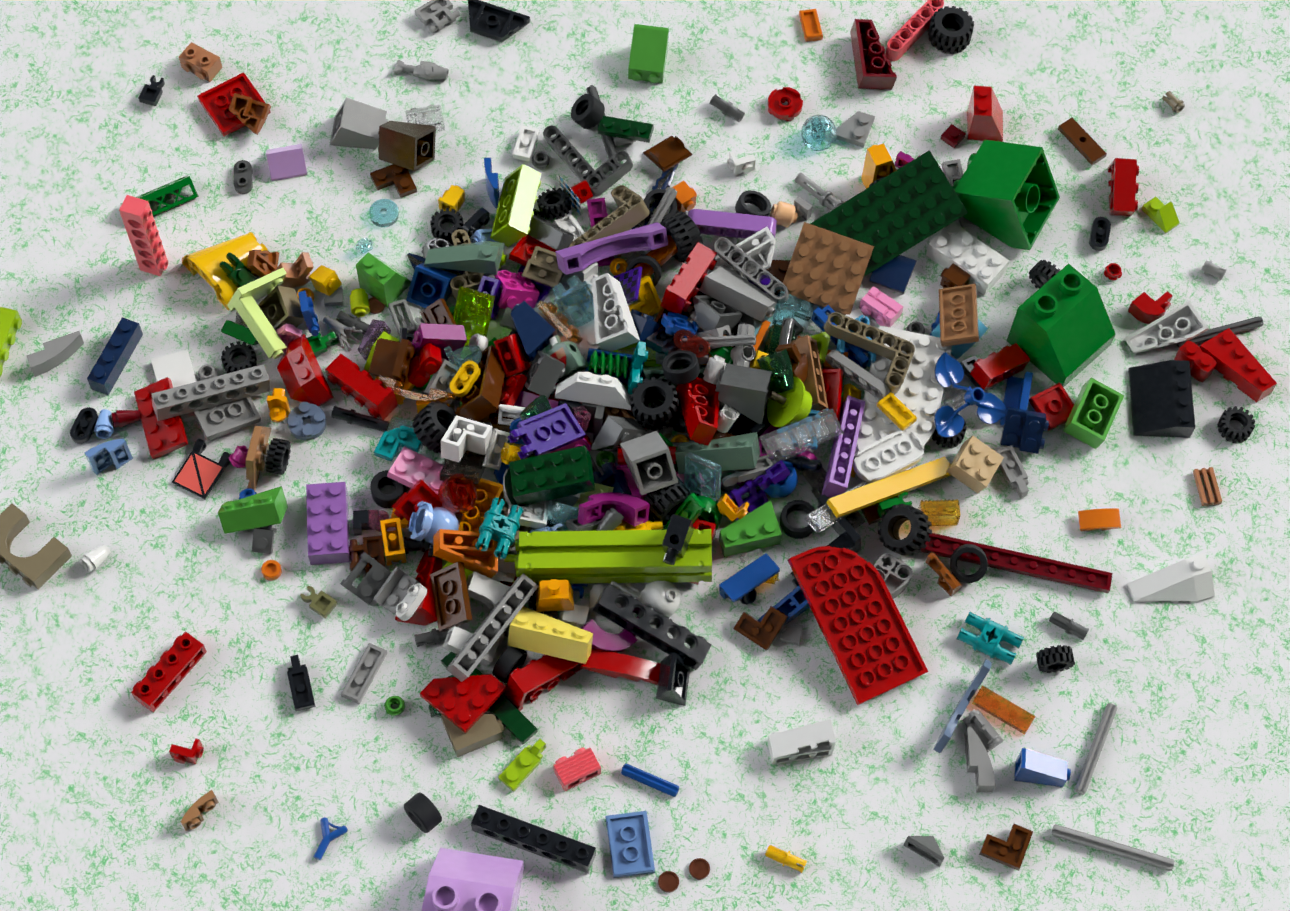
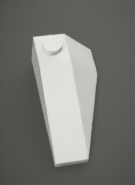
(1182, 581)

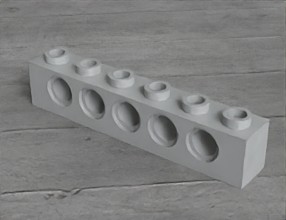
(210, 392)
(492, 627)

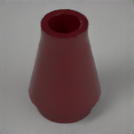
(125, 417)

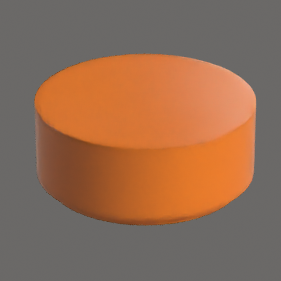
(271, 570)

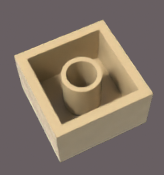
(975, 464)

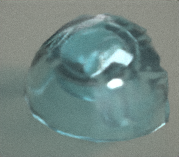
(464, 354)

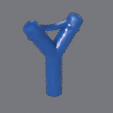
(327, 836)

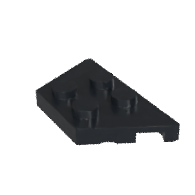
(494, 20)

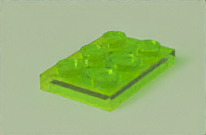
(473, 311)

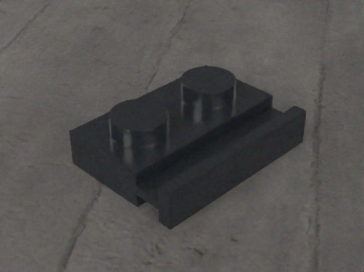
(661, 342)

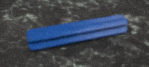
(650, 780)

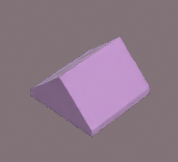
(286, 162)

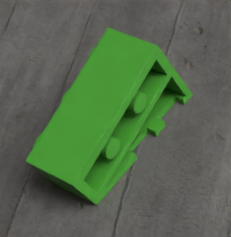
(253, 511)
(751, 532)

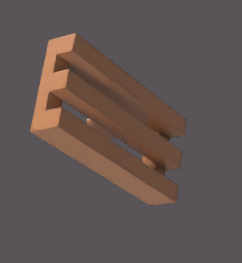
(1210, 471)

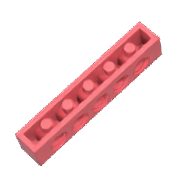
(143, 235)

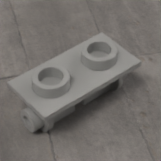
(983, 729)

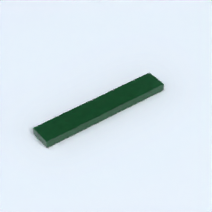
(505, 711)

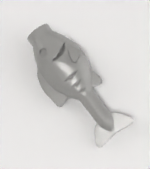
(425, 70)

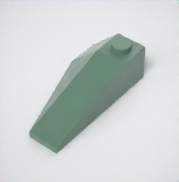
(471, 257)

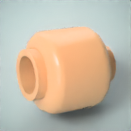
(784, 213)

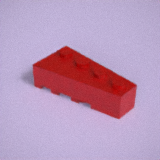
(1239, 365)
(362, 387)

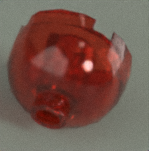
(457, 494)

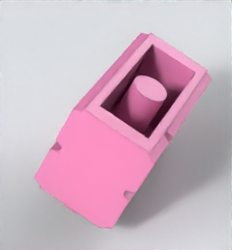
(880, 307)

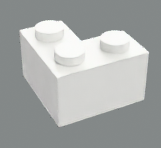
(463, 436)

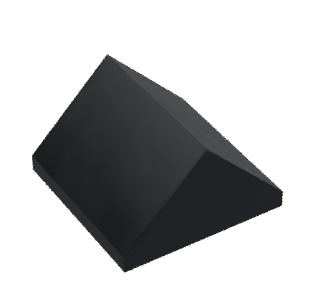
(673, 680)

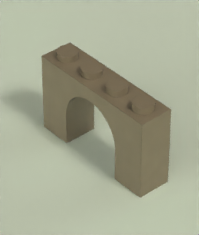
(34, 569)

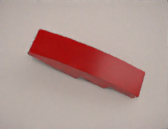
(622, 665)

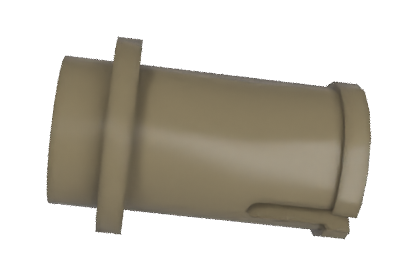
(1176, 104)

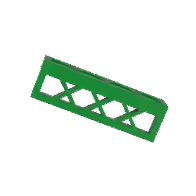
(169, 188)

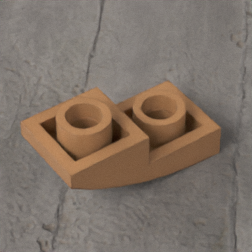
(193, 816)

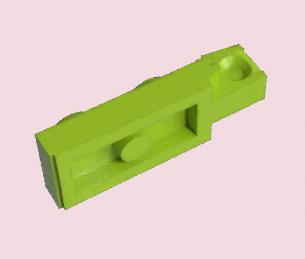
(522, 765)

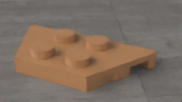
(257, 449)

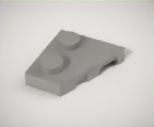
(856, 129)

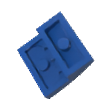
(492, 182)

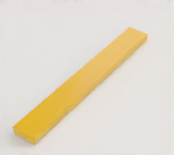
(889, 487)

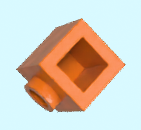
(685, 197)

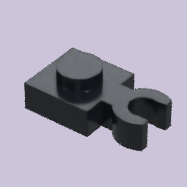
(151, 93)

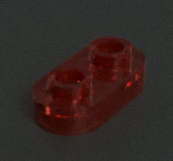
(692, 343)

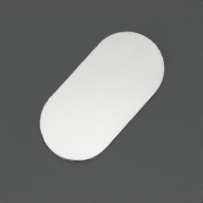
(888, 456)

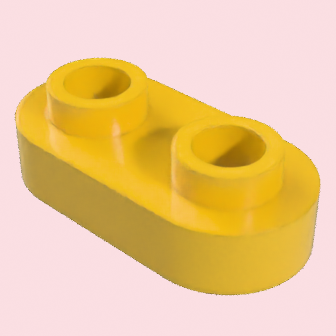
(463, 378)

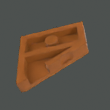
(262, 262)

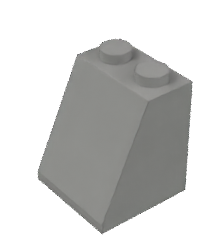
(357, 125)
(649, 462)

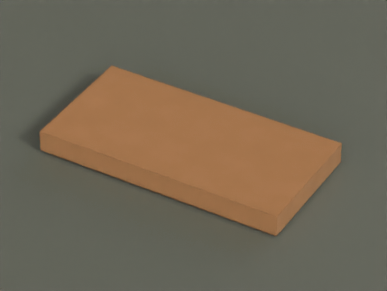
(958, 315)

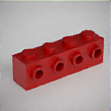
(169, 671)

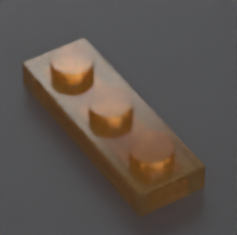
(560, 321)

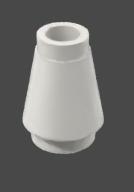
(95, 558)

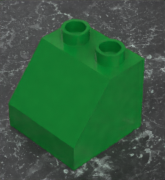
(1008, 191)
(1063, 326)

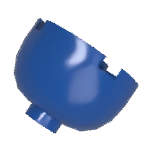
(785, 487)

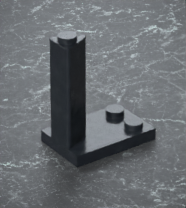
(847, 538)

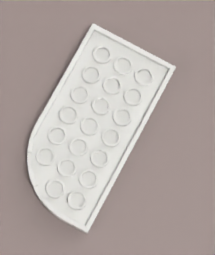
(918, 392)

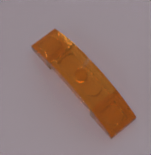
(434, 394)

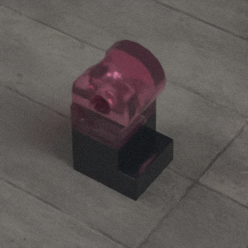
(579, 412)
(368, 520)

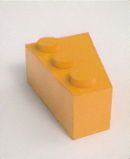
(877, 164)

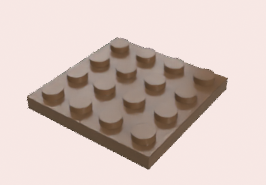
(827, 268)

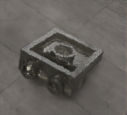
(469, 465)

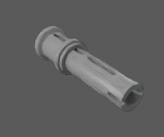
(826, 196)

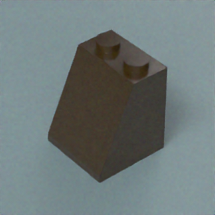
(406, 144)

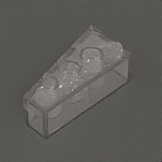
(801, 435)

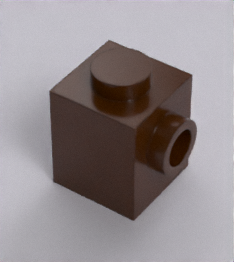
(954, 277)

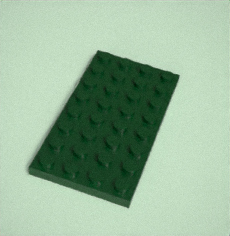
(897, 210)

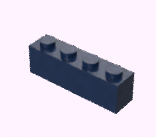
(115, 356)

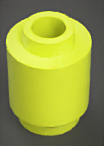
(359, 302)

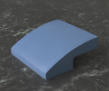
(108, 453)

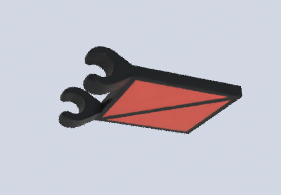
(199, 472)

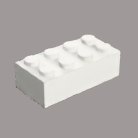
(970, 254)

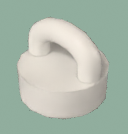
(480, 341)

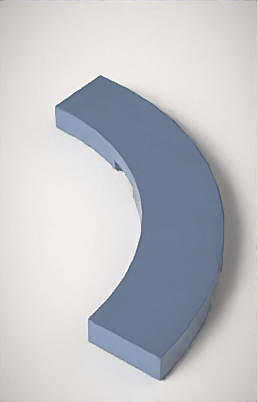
(952, 722)

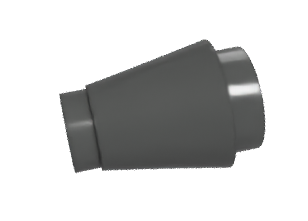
(610, 520)

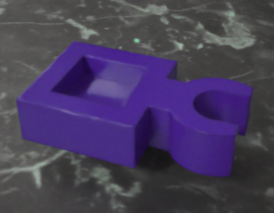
(774, 474)

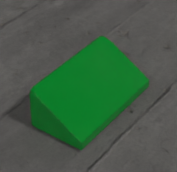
(239, 332)

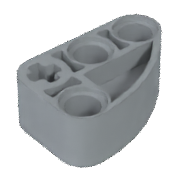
(893, 581)

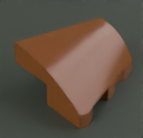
(250, 112)
(946, 578)

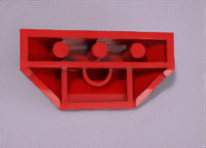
(303, 374)

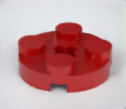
(781, 111)

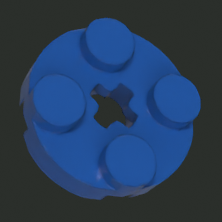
(674, 322)

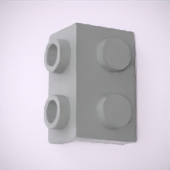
(442, 378)

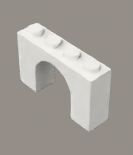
(488, 592)

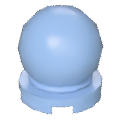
(429, 520)

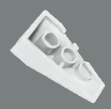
(1174, 327)

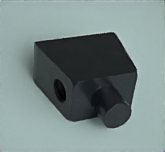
(679, 532)

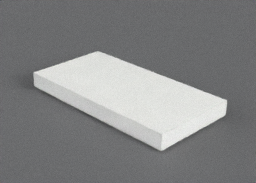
(177, 368)

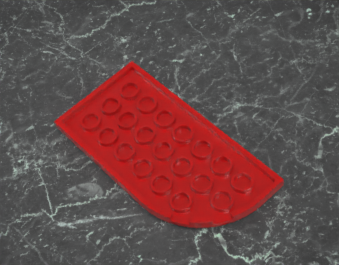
(858, 620)

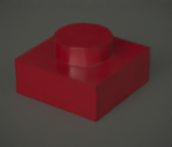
(953, 136)

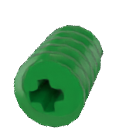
(608, 364)

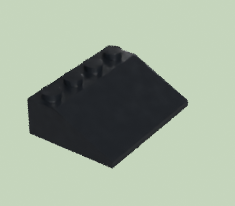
(1162, 399)

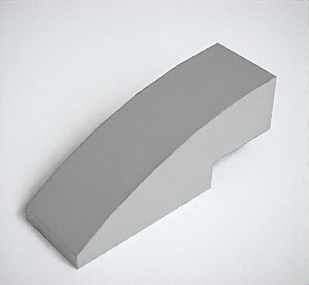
(54, 353)
(979, 762)

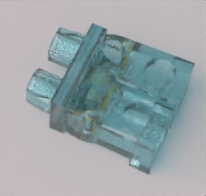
(575, 302)

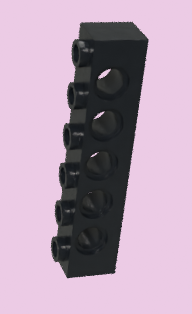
(641, 626)
(533, 839)

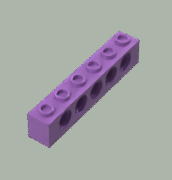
(844, 448)

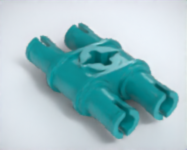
(499, 528)
(989, 627)

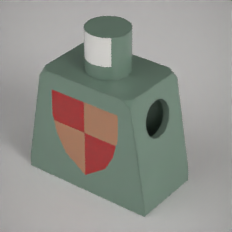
(568, 354)

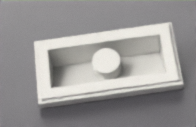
(493, 453)

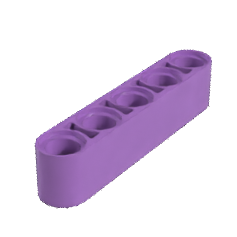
(730, 224)

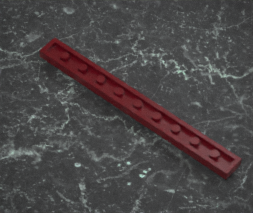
(1023, 563)

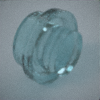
(364, 245)

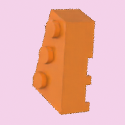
(460, 547)

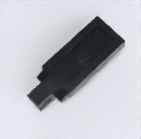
(300, 685)

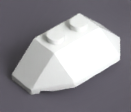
(758, 246)
(594, 390)

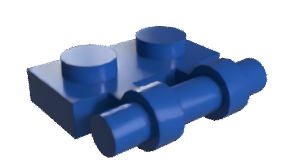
(308, 312)

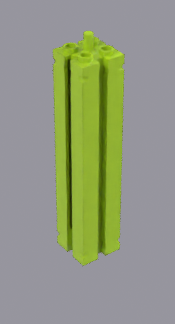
(609, 557)

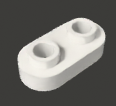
(411, 602)

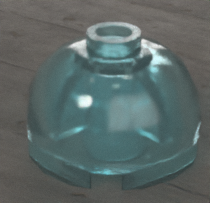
(818, 132)
(561, 513)

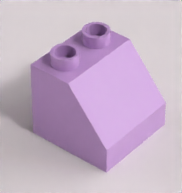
(472, 882)

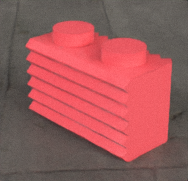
(576, 768)

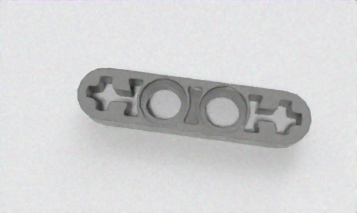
(857, 374)

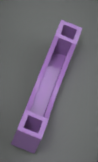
(638, 239)

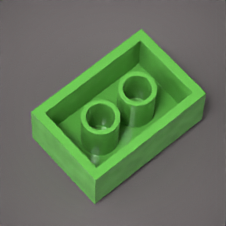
(1093, 413)

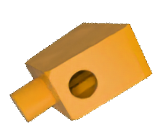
(554, 596)

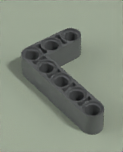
(581, 165)

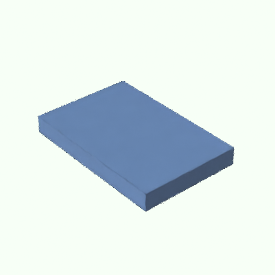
(630, 844)

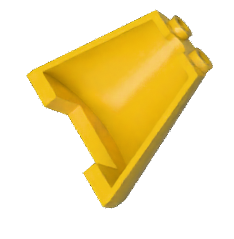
(207, 263)

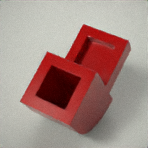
(1148, 310)

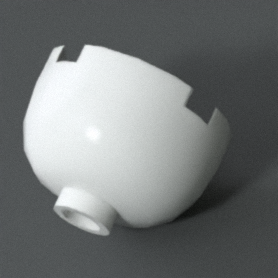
(662, 597)

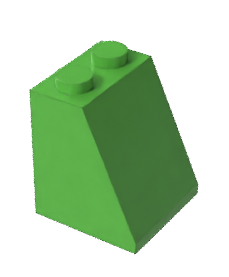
(648, 53)
(380, 279)

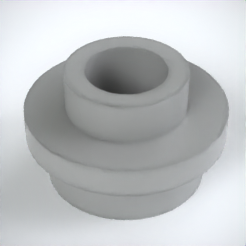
(207, 369)

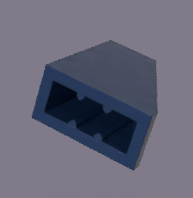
(532, 329)

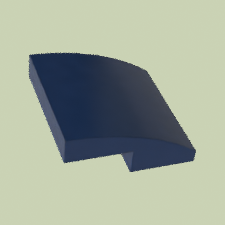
(894, 273)

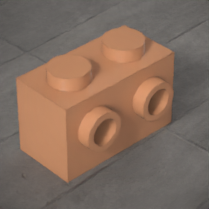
(200, 62)

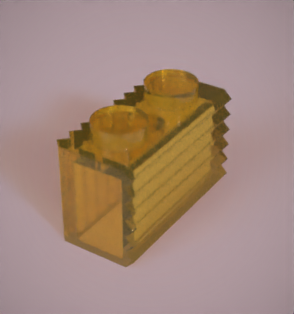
(941, 512)

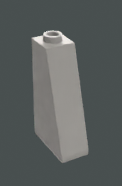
(738, 293)

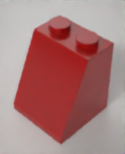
(984, 115)

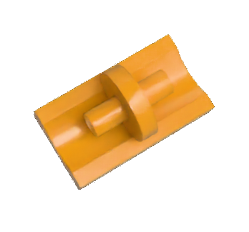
(278, 405)

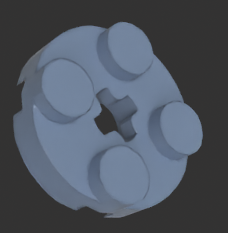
(303, 412)

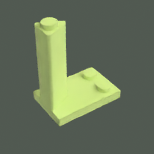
(252, 315)

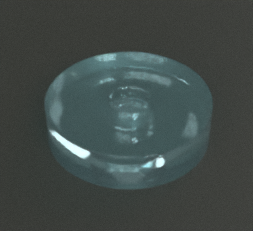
(387, 219)

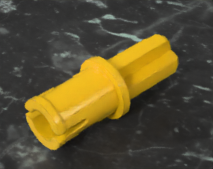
(785, 858)

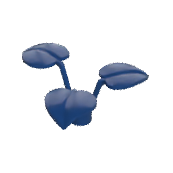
(948, 421)

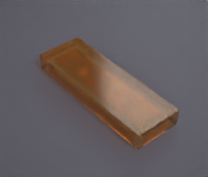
(1003, 709)

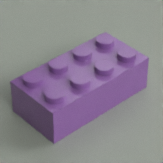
(327, 523)

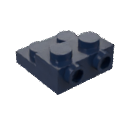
(1024, 430)

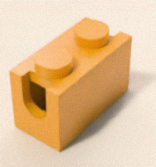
(393, 541)

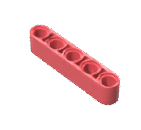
(912, 30)

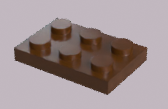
(451, 596)

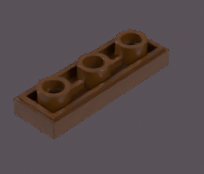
(1082, 141)

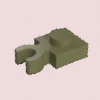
(320, 603)

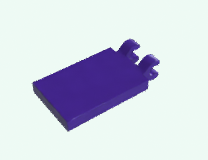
(547, 431)

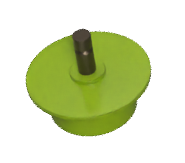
(789, 406)

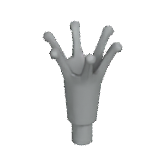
(342, 331)

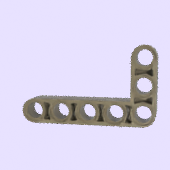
(628, 214)
(875, 345)

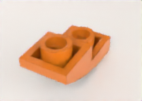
(1099, 519)

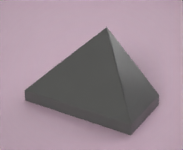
(926, 847)

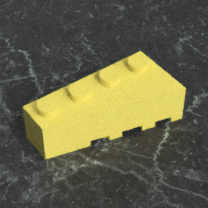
(549, 636)

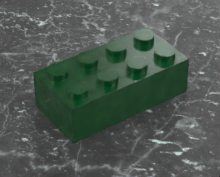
(552, 476)

